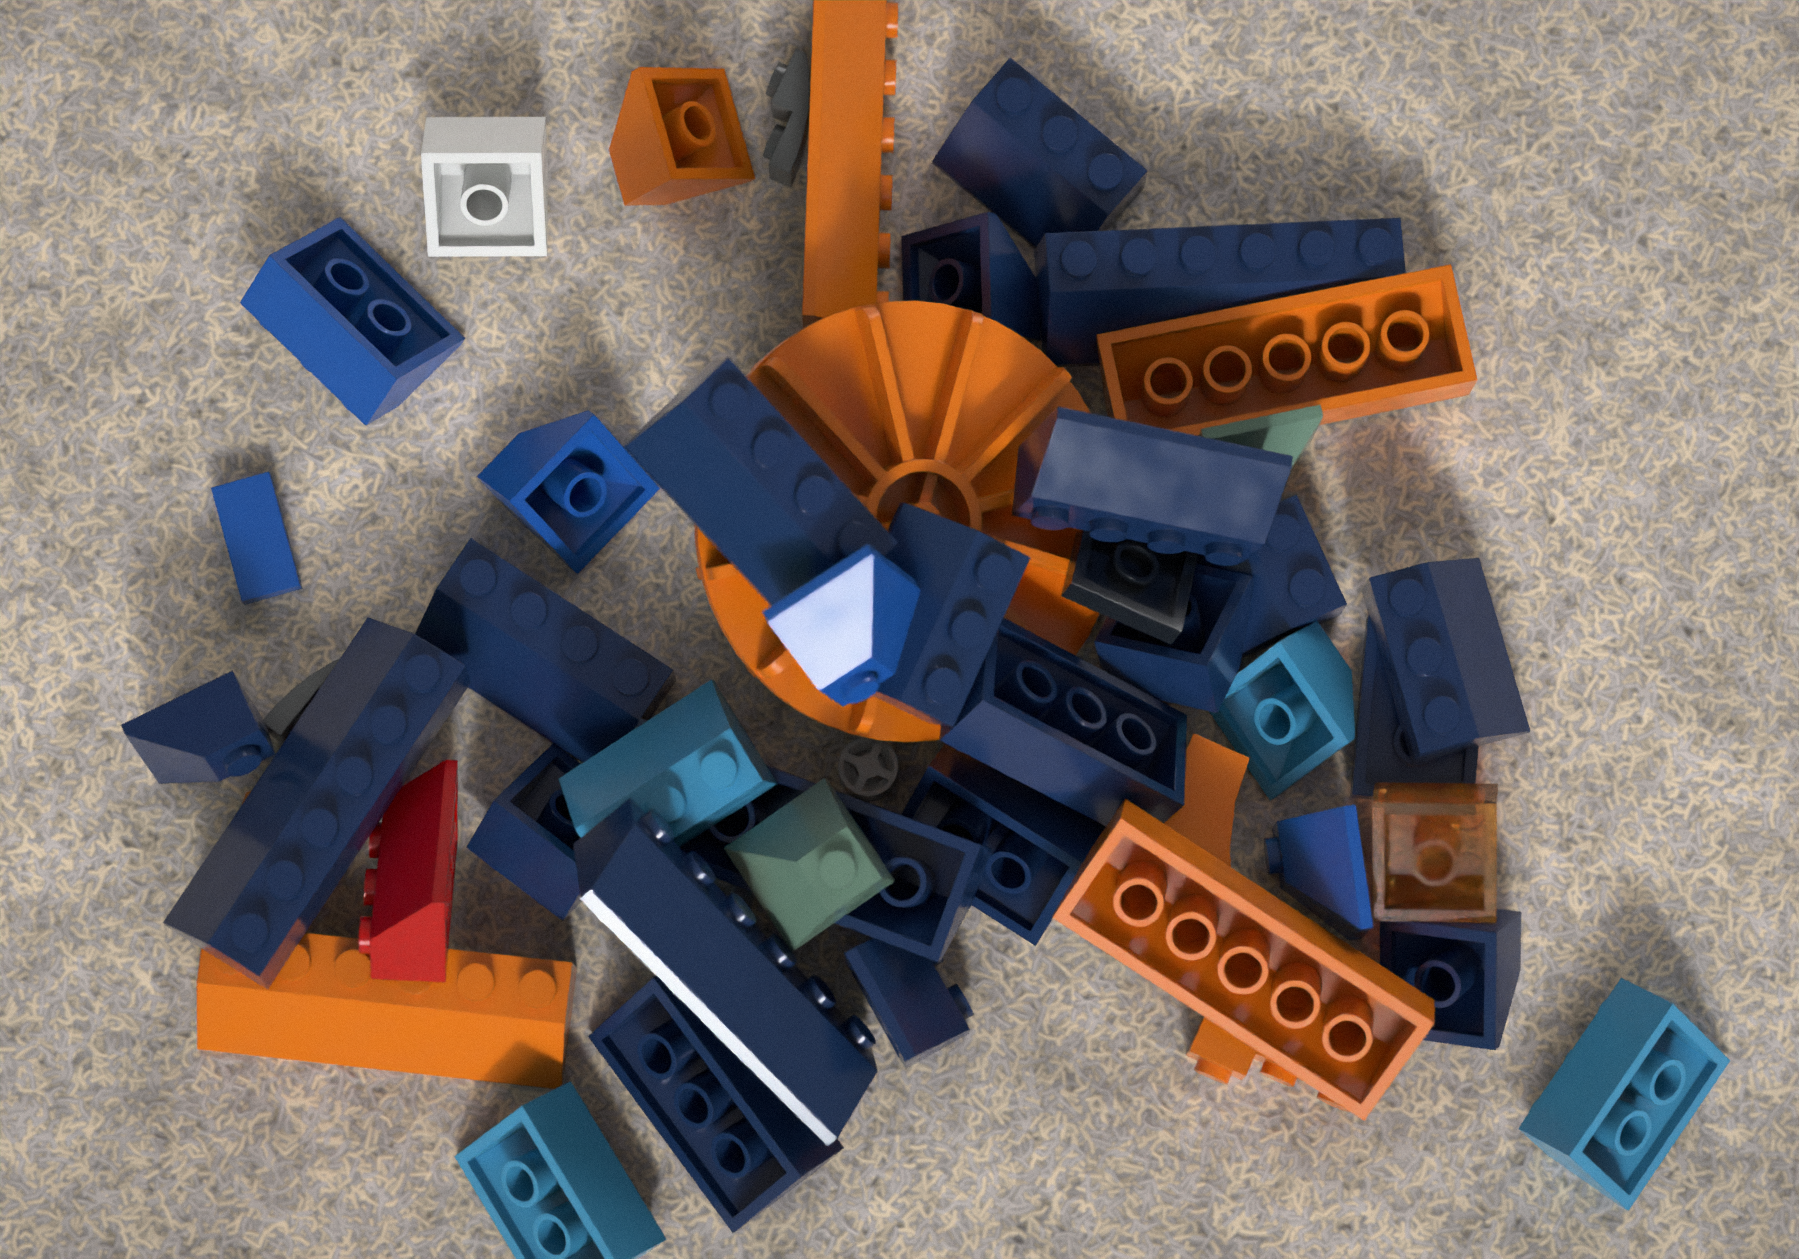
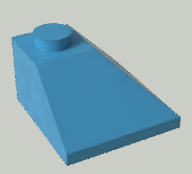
(1290, 709)

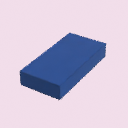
(256, 538)

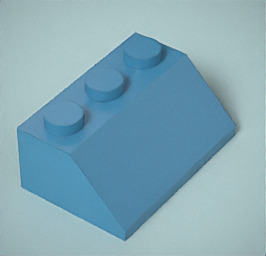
(683, 763)
(1625, 1093)
(558, 1184)

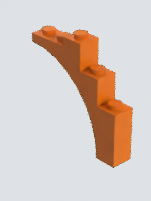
(1206, 819)

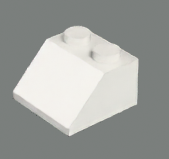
(485, 186)

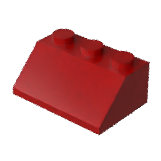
(413, 880)

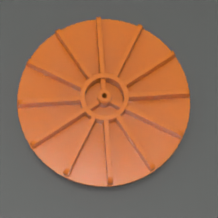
(920, 413)

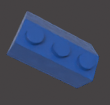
(350, 319)

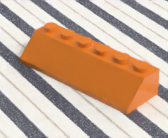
(846, 155)
(1337, 347)
(1245, 960)
(486, 1023)

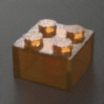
(1435, 852)

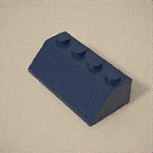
(753, 483)
(1148, 486)
(542, 655)
(1071, 729)
(709, 1105)

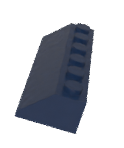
(1155, 275)
(319, 800)
(931, 867)
(726, 967)

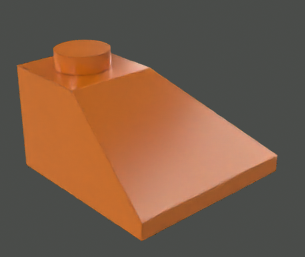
(678, 136)

